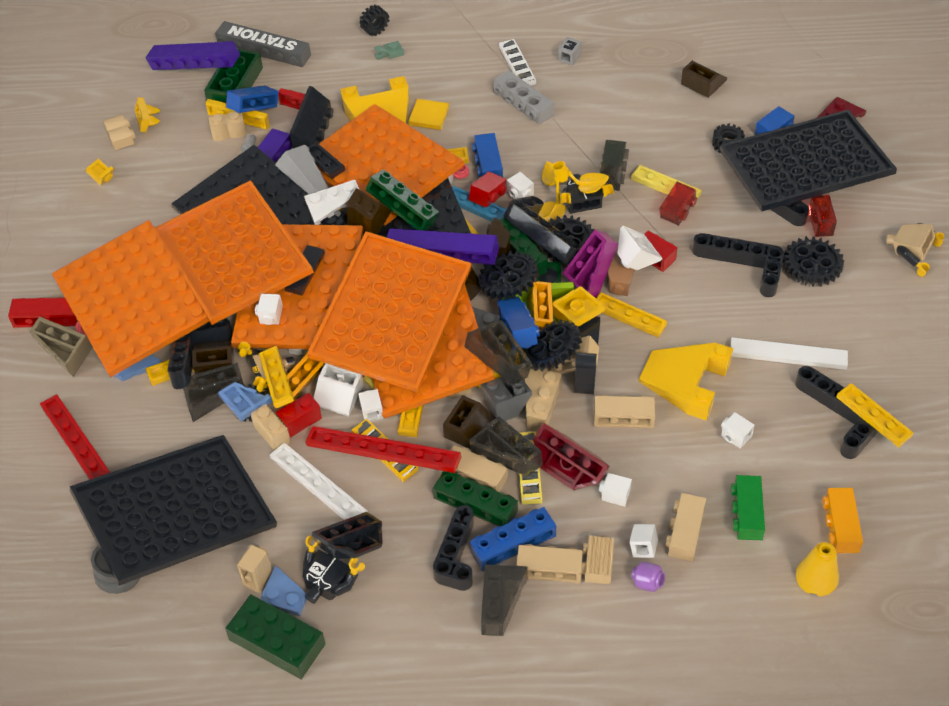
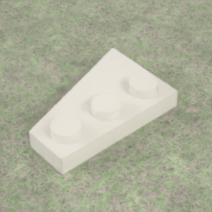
(327, 201)

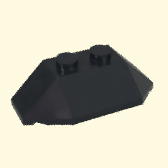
(351, 536)

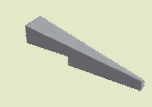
(301, 168)

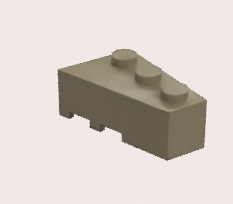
(63, 344)

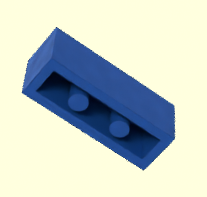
(252, 99)
(487, 154)

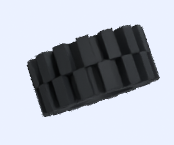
(369, 16)
(726, 132)

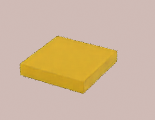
(429, 114)

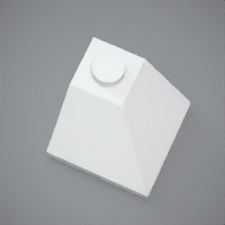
(636, 249)

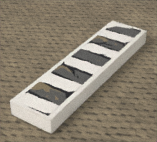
(517, 61)

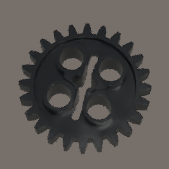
(574, 229)
(813, 261)
(508, 276)
(554, 345)

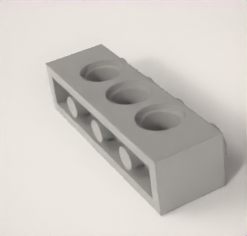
(524, 97)

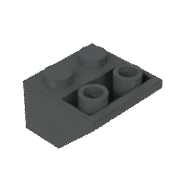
(505, 398)

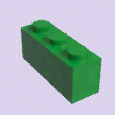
(748, 507)

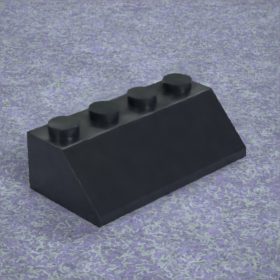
(311, 119)

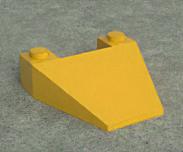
(393, 101)
(678, 372)

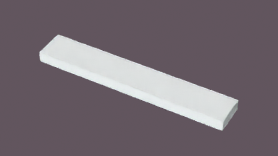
(789, 353)
(316, 482)

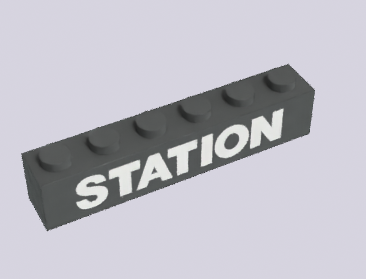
(267, 44)

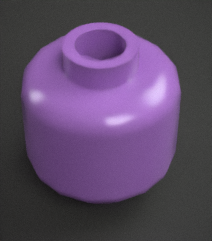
(648, 576)

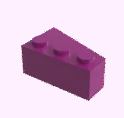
(592, 262)

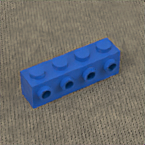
(518, 321)
(505, 540)

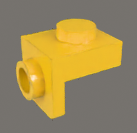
(100, 172)

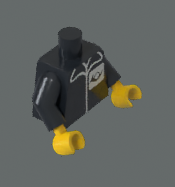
(581, 201)
(327, 575)

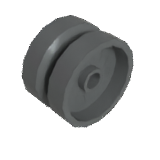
(103, 576)

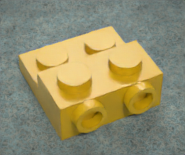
(577, 307)

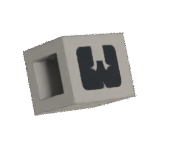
(569, 51)

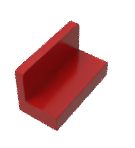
(290, 98)

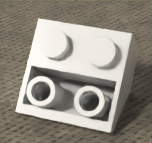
(338, 389)

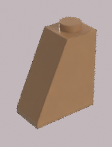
(619, 277)

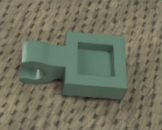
(390, 49)

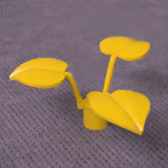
(558, 172)

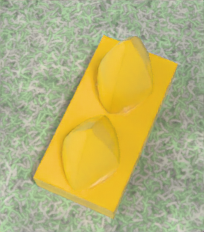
(143, 114)

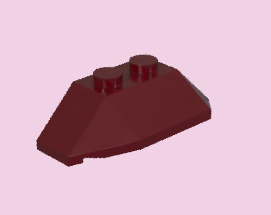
(568, 459)

